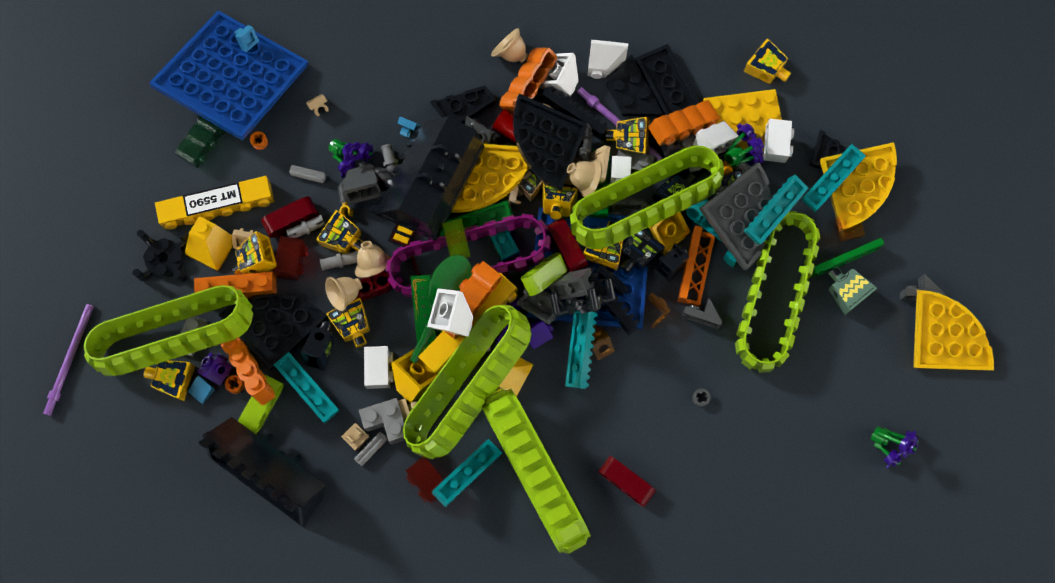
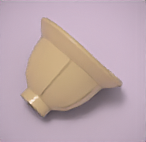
(511, 48)
(585, 175)
(370, 260)
(342, 291)

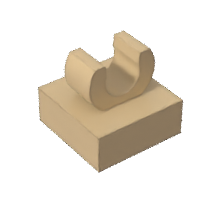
(317, 102)
(511, 197)
(240, 236)
(405, 407)
(355, 437)

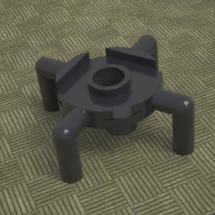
(154, 253)
(587, 304)

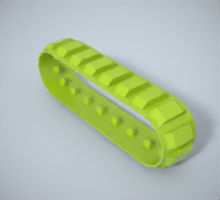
(689, 157)
(812, 234)
(163, 314)
(477, 391)
(536, 471)

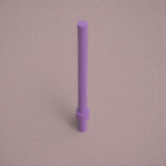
(594, 102)
(55, 395)

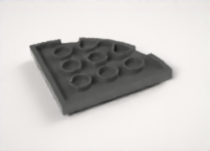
(735, 209)

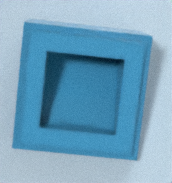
(201, 389)

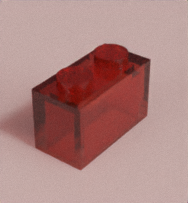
(290, 258)
(425, 477)

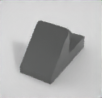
(925, 284)
(707, 317)

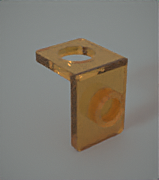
(851, 233)
(661, 305)
(601, 338)

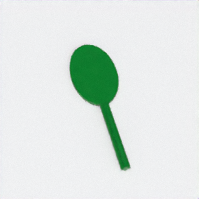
(447, 276)

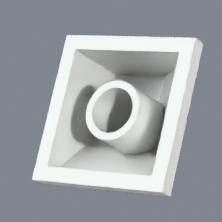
(605, 58)
(562, 75)
(451, 313)

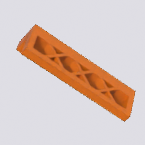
(689, 267)

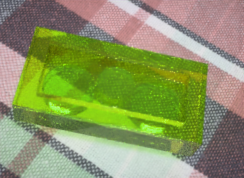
(456, 238)

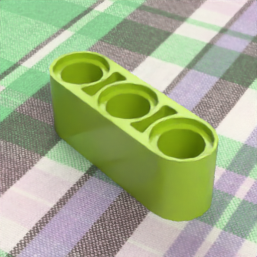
(544, 274)
(256, 414)

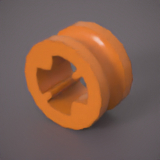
(259, 146)
(236, 390)

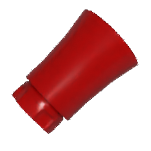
(504, 125)

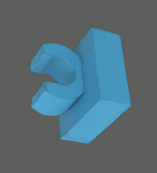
(246, 37)
(408, 126)

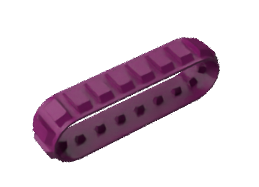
(473, 233)

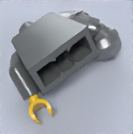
(361, 185)

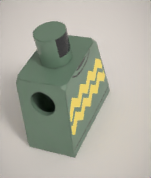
(849, 289)

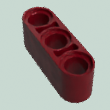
(289, 216)
(567, 245)
(375, 288)
(627, 481)

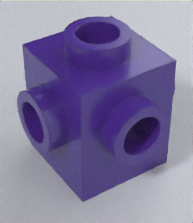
(215, 368)

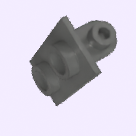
(486, 135)
(584, 150)
(627, 205)

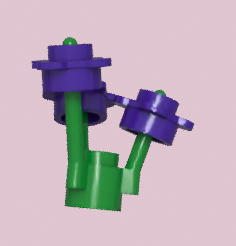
(349, 152)
(754, 152)
(907, 445)

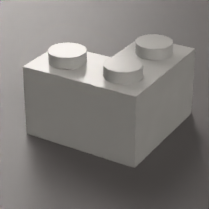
(384, 415)

